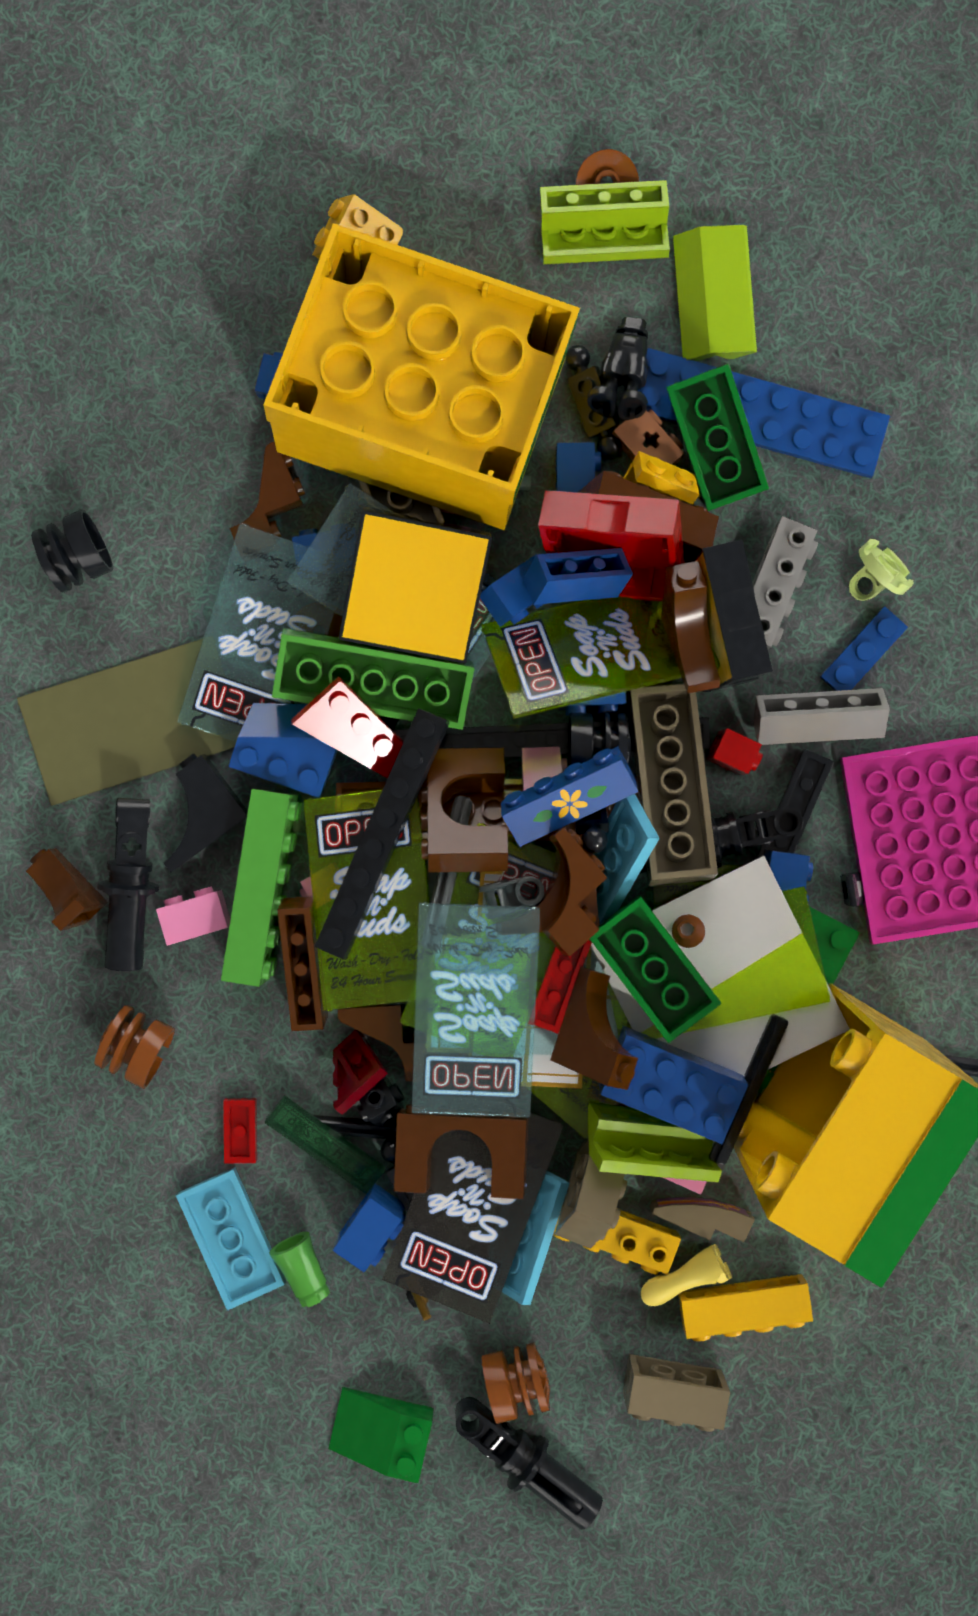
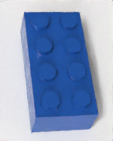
(679, 1087)

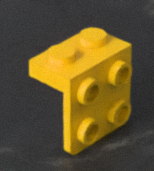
(359, 216)
(663, 477)

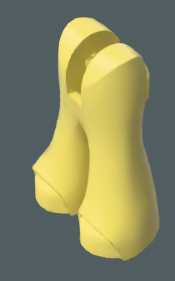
(700, 1270)

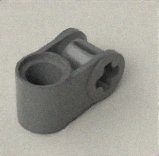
(509, 892)

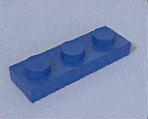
(864, 651)

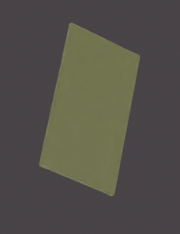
(115, 725)

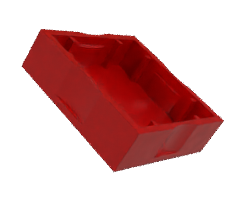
(642, 526)

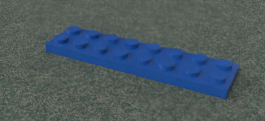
(783, 417)

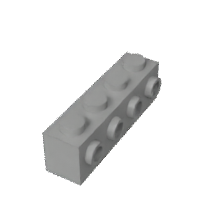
(780, 574)
(818, 719)

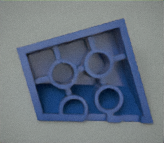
(280, 751)

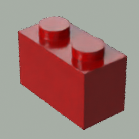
(735, 752)

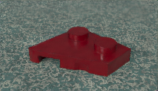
(355, 1070)

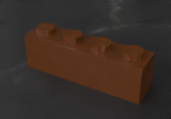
(301, 963)

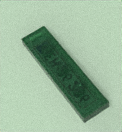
(324, 1144)

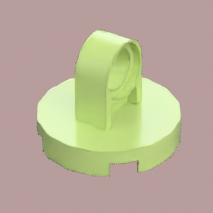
(883, 569)

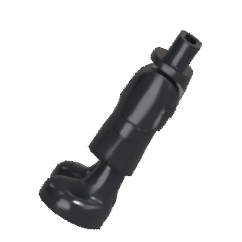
(623, 366)

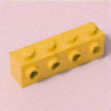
(639, 1242)
(745, 1307)

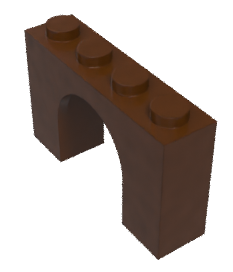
(452, 844)
(502, 1134)

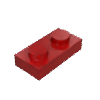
(240, 1130)

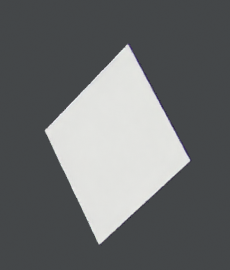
(742, 922)

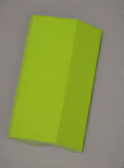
(604, 222)
(715, 292)
(644, 1145)

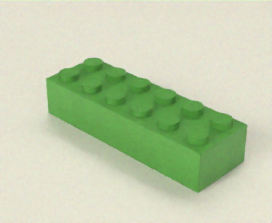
(385, 679)
(260, 887)

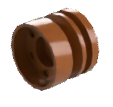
(134, 1046)
(515, 1383)

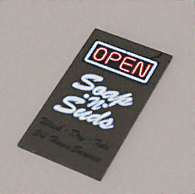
(456, 1235)

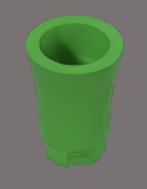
(301, 1268)

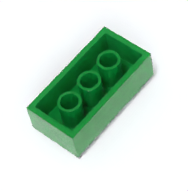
(717, 437)
(654, 969)

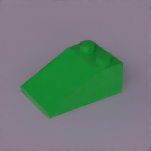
(382, 1433)

